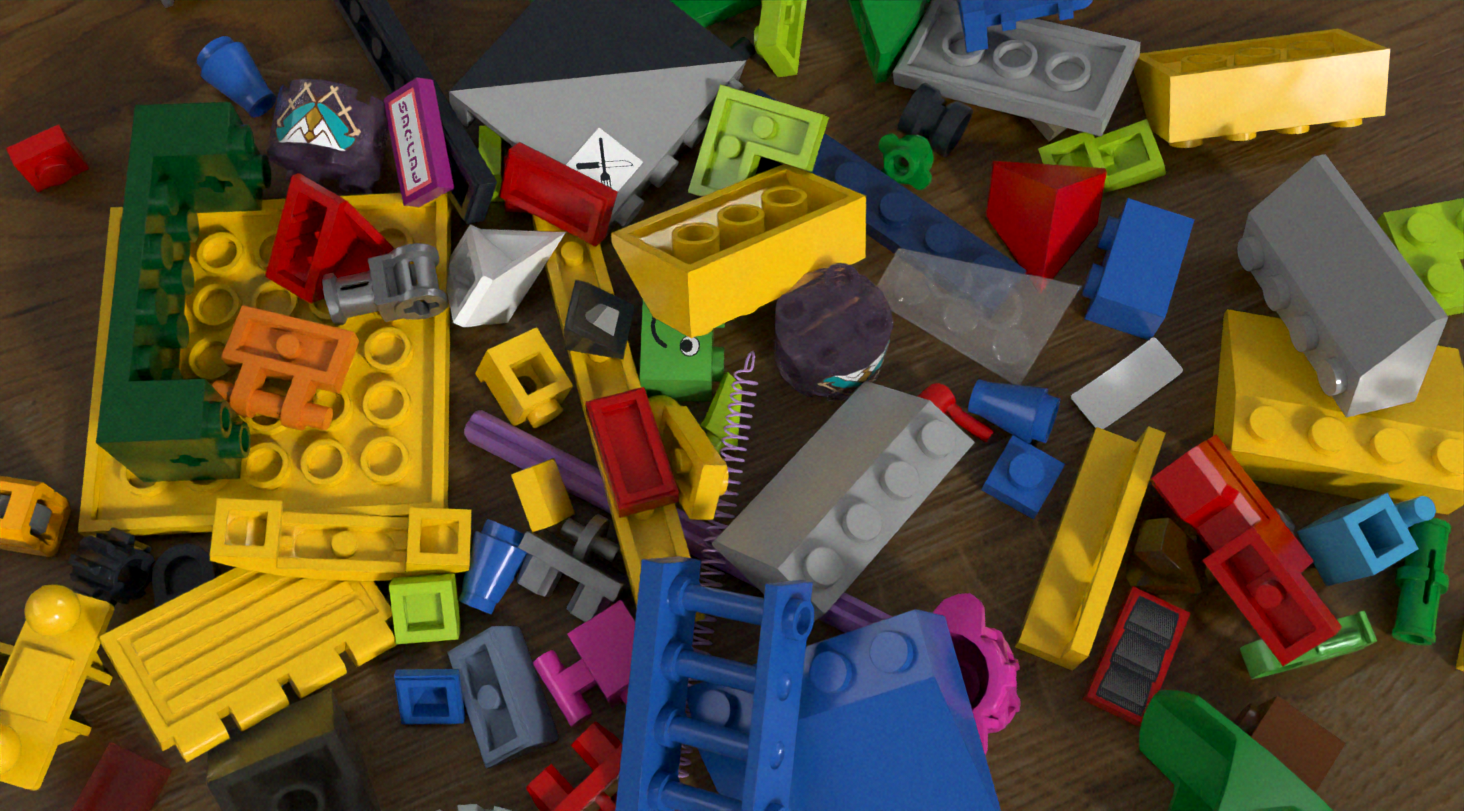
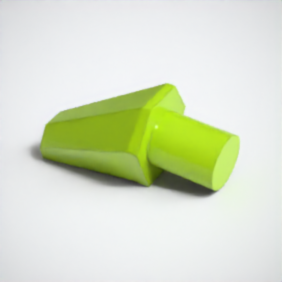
(718, 410)

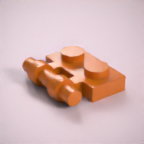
(290, 350)

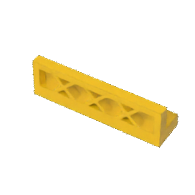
(1089, 547)

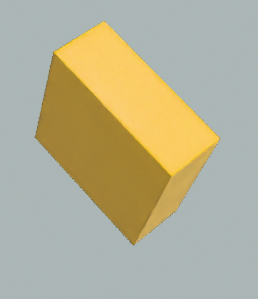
(543, 494)

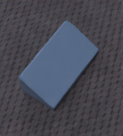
(503, 695)

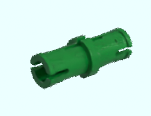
(1422, 583)

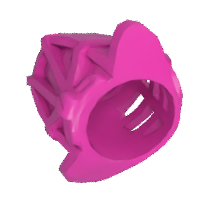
(984, 662)

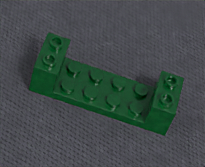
(149, 416)

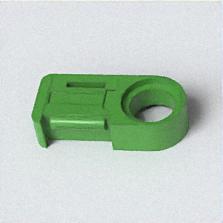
(1353, 636)

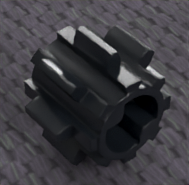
(112, 567)

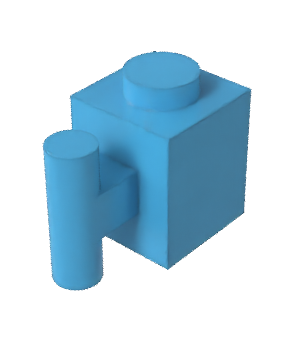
(1364, 537)

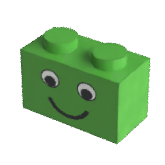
(678, 364)

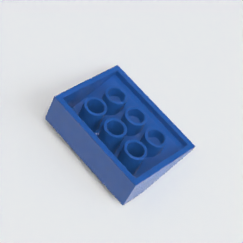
(875, 725)

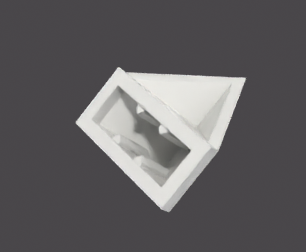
(494, 272)

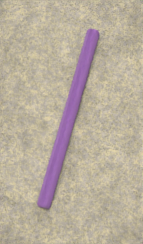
(586, 483)

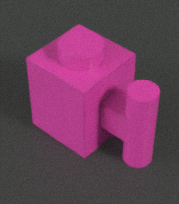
(605, 661)

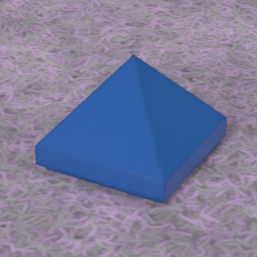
(429, 696)

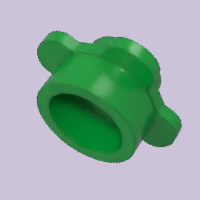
(918, 154)

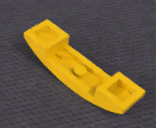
(339, 546)

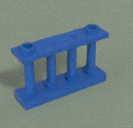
(659, 686)

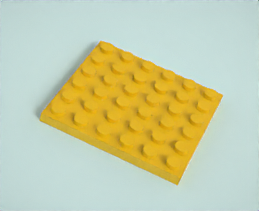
(387, 423)

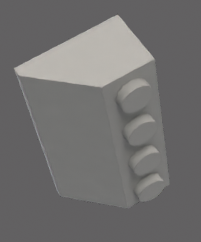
(1342, 290)
(844, 493)

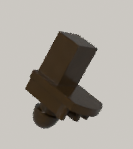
(1167, 560)

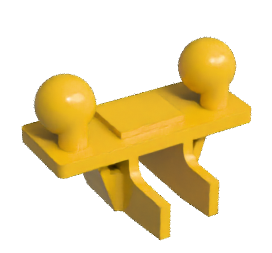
(45, 679)

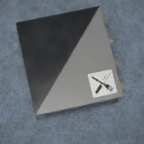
(601, 89)

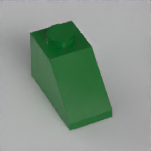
(886, 30)

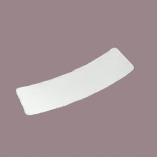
(1127, 384)

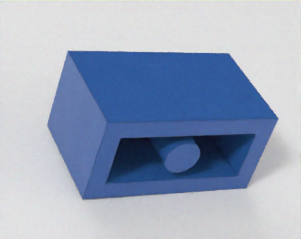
(1138, 268)

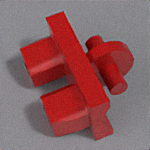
(603, 755)

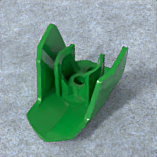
(1216, 761)

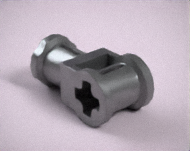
(389, 287)

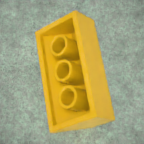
(1262, 86)
(740, 246)

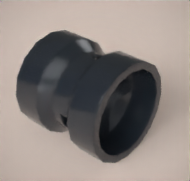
(930, 117)

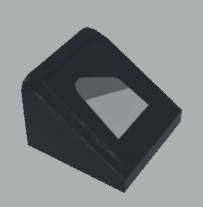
(597, 322)

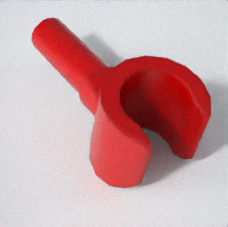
(945, 400)

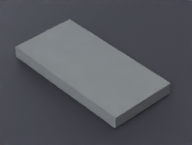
(1029, 71)

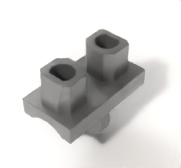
(552, 556)

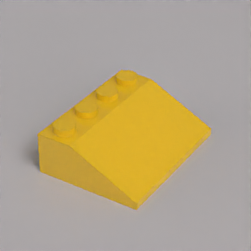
(1298, 437)

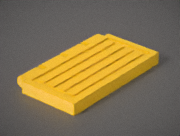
(236, 645)

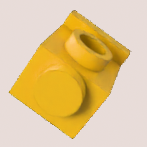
(529, 363)

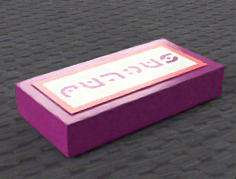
(418, 142)

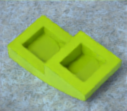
(1126, 154)

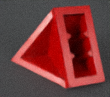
(1044, 211)
(320, 237)

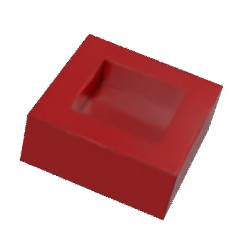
(47, 158)

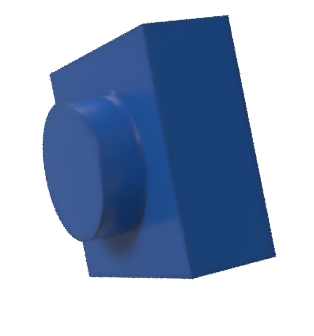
(1023, 477)

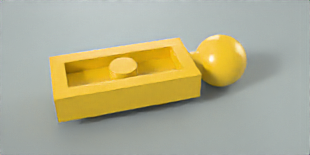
(694, 461)

